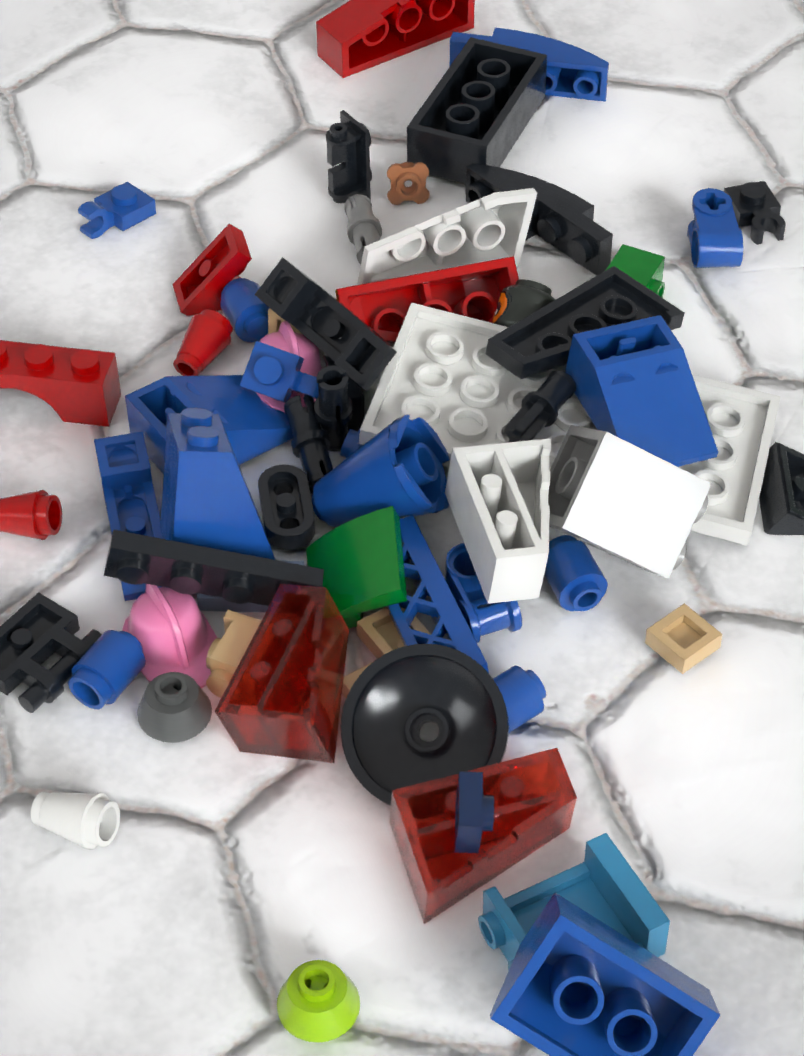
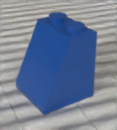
(205, 489)

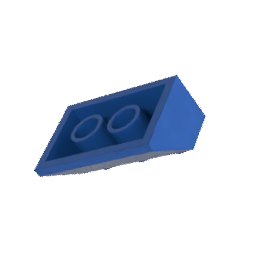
(598, 993)

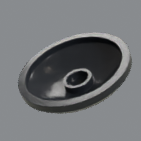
(403, 694)

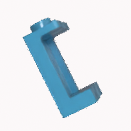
(599, 885)

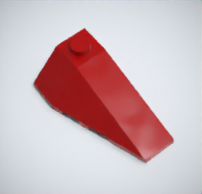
(462, 290)

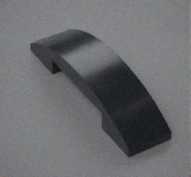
(326, 323)

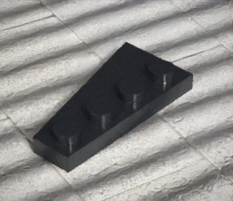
(545, 336)

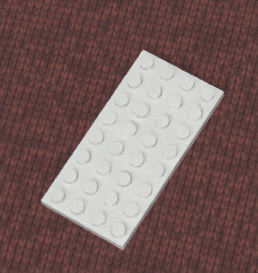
(471, 398)

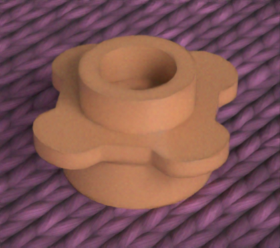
(400, 174)

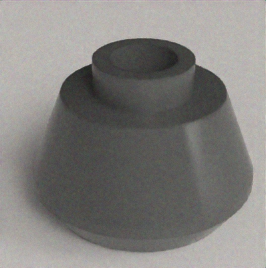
(174, 708)

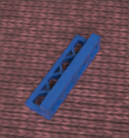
(431, 598)

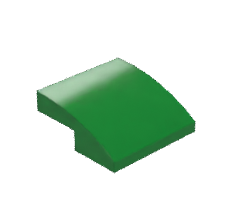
(362, 563)

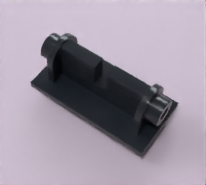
(349, 145)

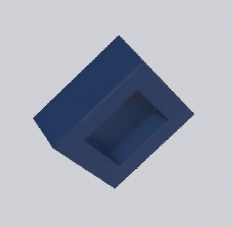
(472, 812)

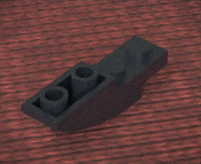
(556, 217)

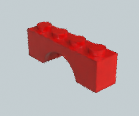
(73, 381)

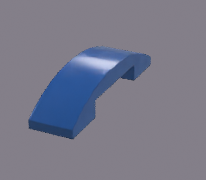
(128, 491)

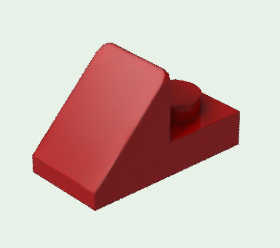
(211, 271)

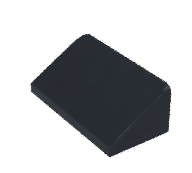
(783, 492)

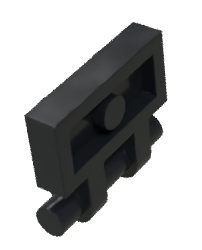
(30, 640)

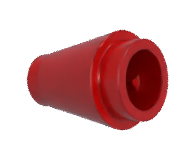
(203, 341)
(31, 514)

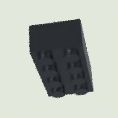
(477, 109)

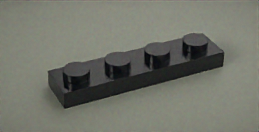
(202, 569)

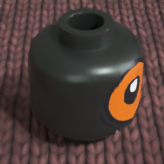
(521, 301)

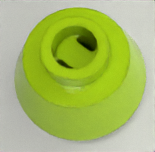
(318, 1002)

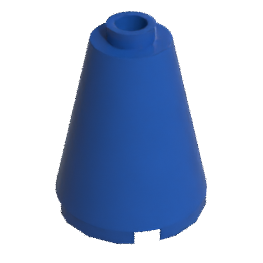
(391, 469)

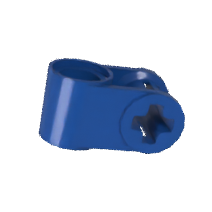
(714, 231)
(467, 591)

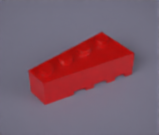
(379, 30)

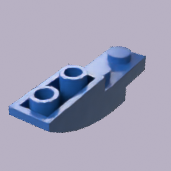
(569, 68)

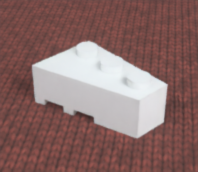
(503, 514)

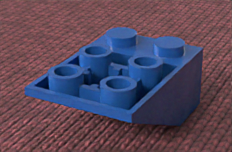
(642, 389)
(247, 419)

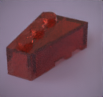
(290, 679)
(530, 809)

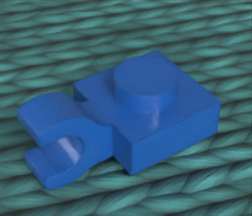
(119, 207)
(277, 374)

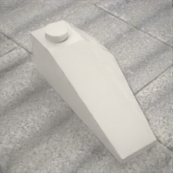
(464, 236)

